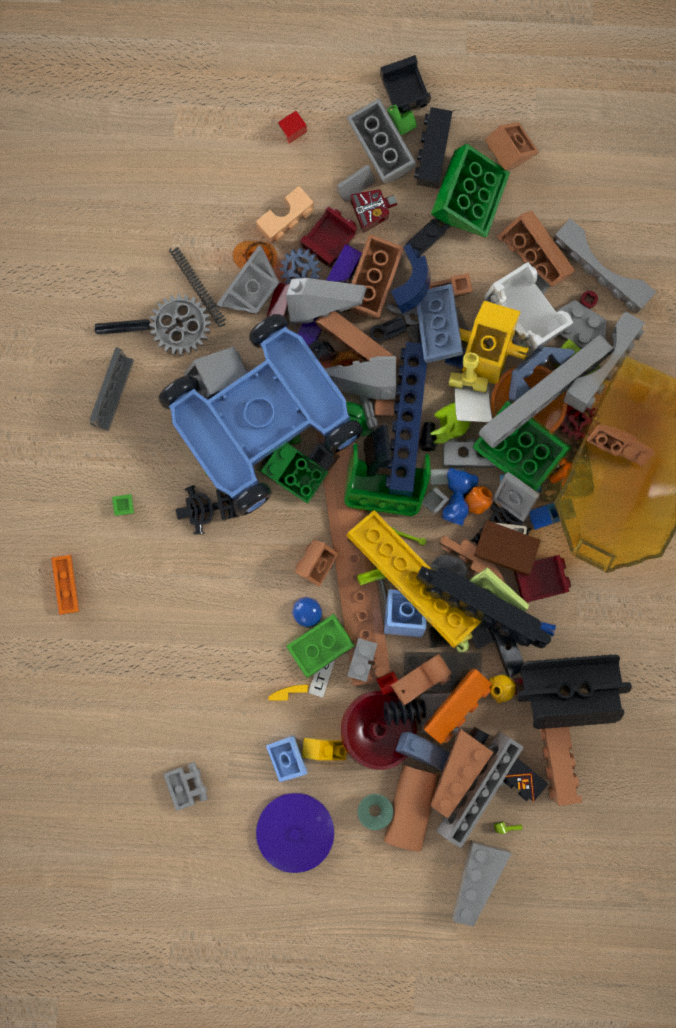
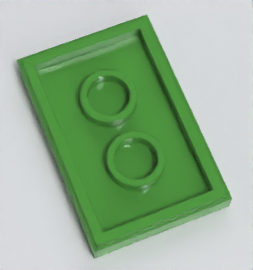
(320, 646)

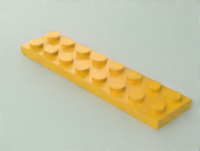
(401, 567)

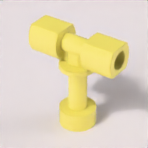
(469, 377)

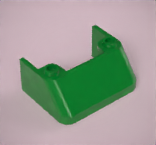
(371, 491)

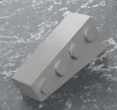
(479, 877)

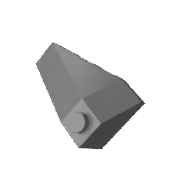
(315, 298)
(368, 379)

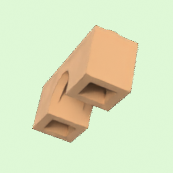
(274, 227)

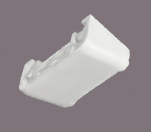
(538, 319)

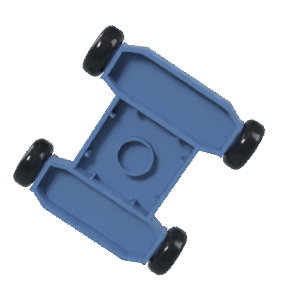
(260, 413)

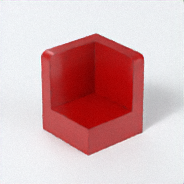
(293, 126)
(386, 681)

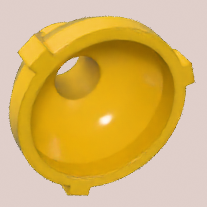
(506, 686)

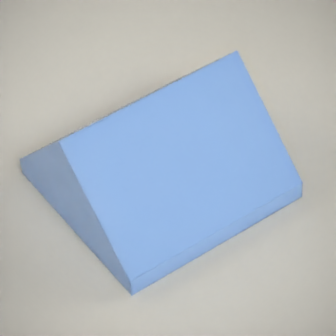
(287, 758)

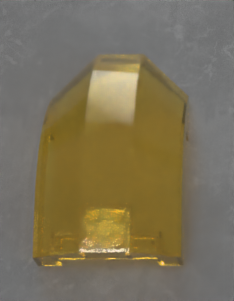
(609, 505)

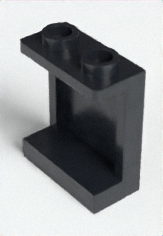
(405, 85)

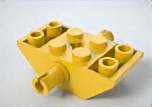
(500, 325)

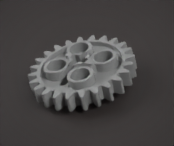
(171, 310)

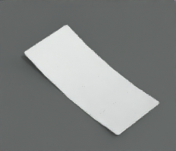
(472, 405)

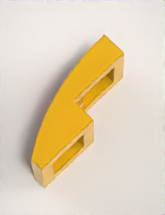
(283, 694)

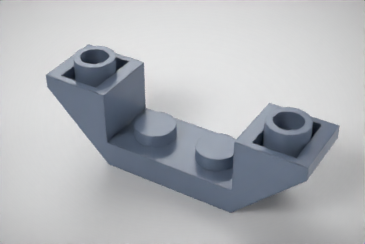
(518, 386)

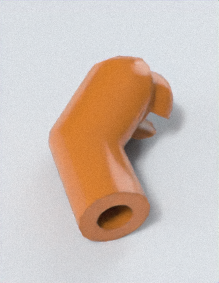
(560, 473)

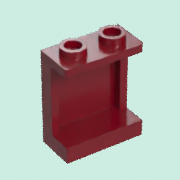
(329, 236)
(545, 579)

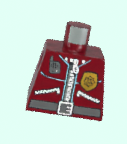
(371, 208)

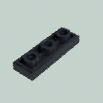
(511, 656)

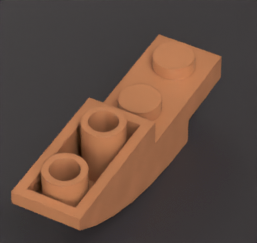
(620, 442)
(466, 553)

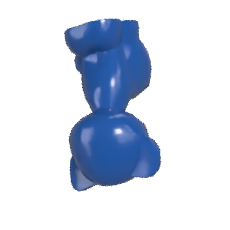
(460, 484)

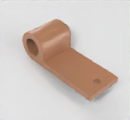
(421, 679)

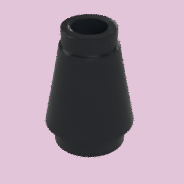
(427, 440)

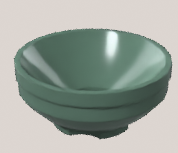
(375, 822)

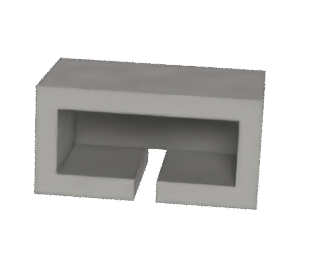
(359, 665)

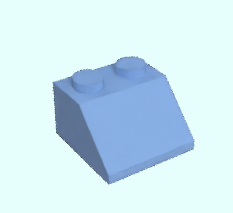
(402, 616)

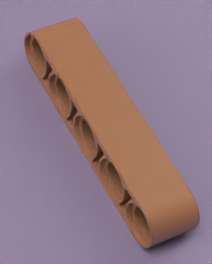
(351, 337)

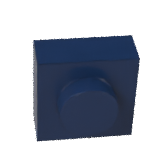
(456, 361)

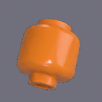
(479, 499)

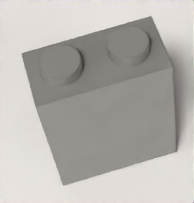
(216, 371)

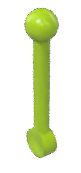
(422, 541)

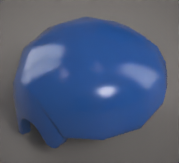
(307, 612)

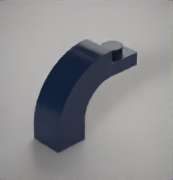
(417, 286)

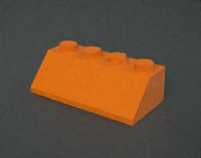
(457, 705)

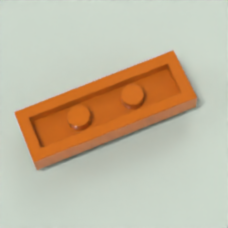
(65, 584)

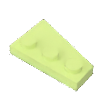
(489, 581)

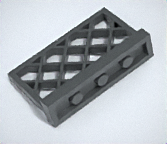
(111, 390)

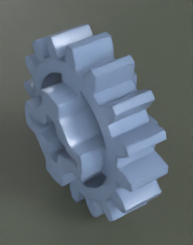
(298, 262)

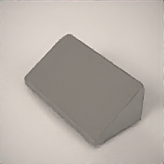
(356, 183)

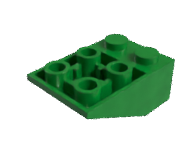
(293, 472)

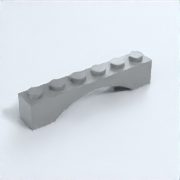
(632, 291)
(585, 388)

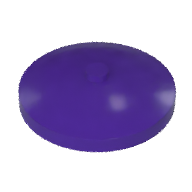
(295, 832)

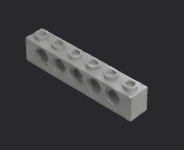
(452, 459)
(476, 799)

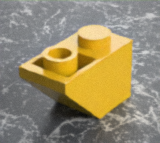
(323, 749)

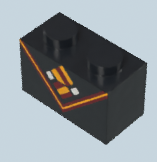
(525, 780)

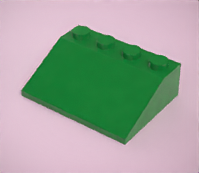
(470, 191)
(527, 453)

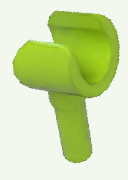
(502, 829)

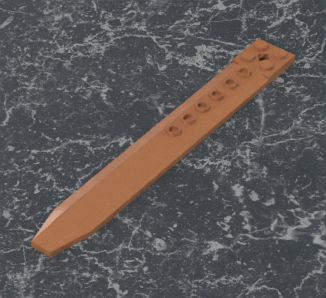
(359, 602)

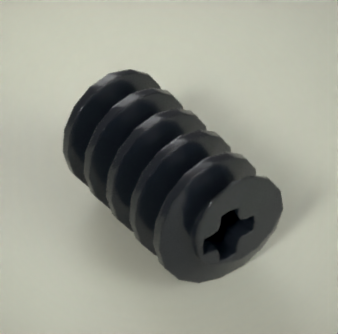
(411, 711)

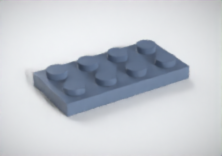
(439, 324)

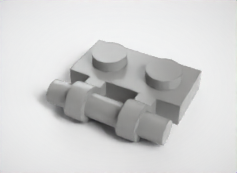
(179, 788)

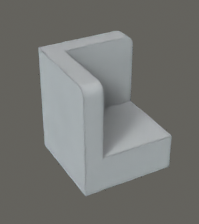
(434, 500)

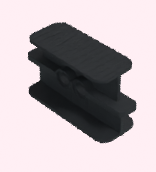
(594, 673)

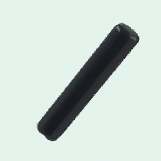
(122, 326)

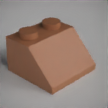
(511, 145)
(316, 562)

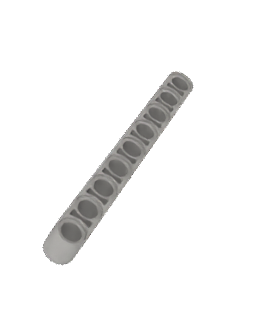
(545, 391)

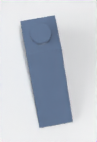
(422, 750)

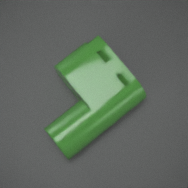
(403, 122)

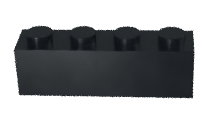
(434, 147)

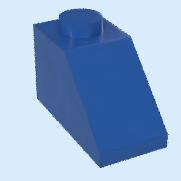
(544, 516)

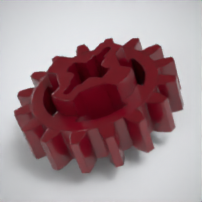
(576, 429)

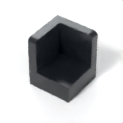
(323, 457)

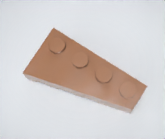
(560, 766)
(461, 769)

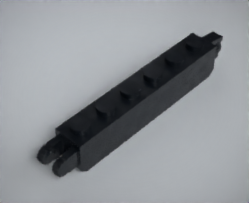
(484, 606)

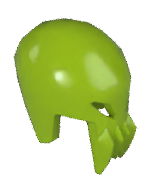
(449, 424)

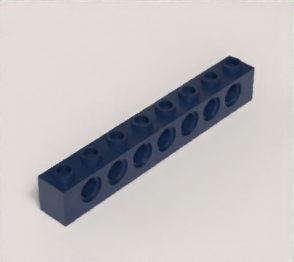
(396, 484)

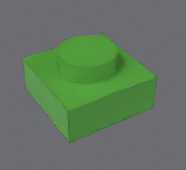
(123, 505)

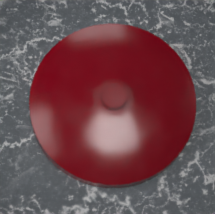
(368, 736)

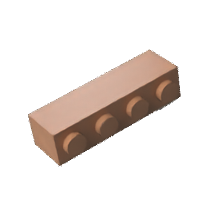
(536, 246)

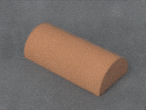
(376, 273)
(411, 808)

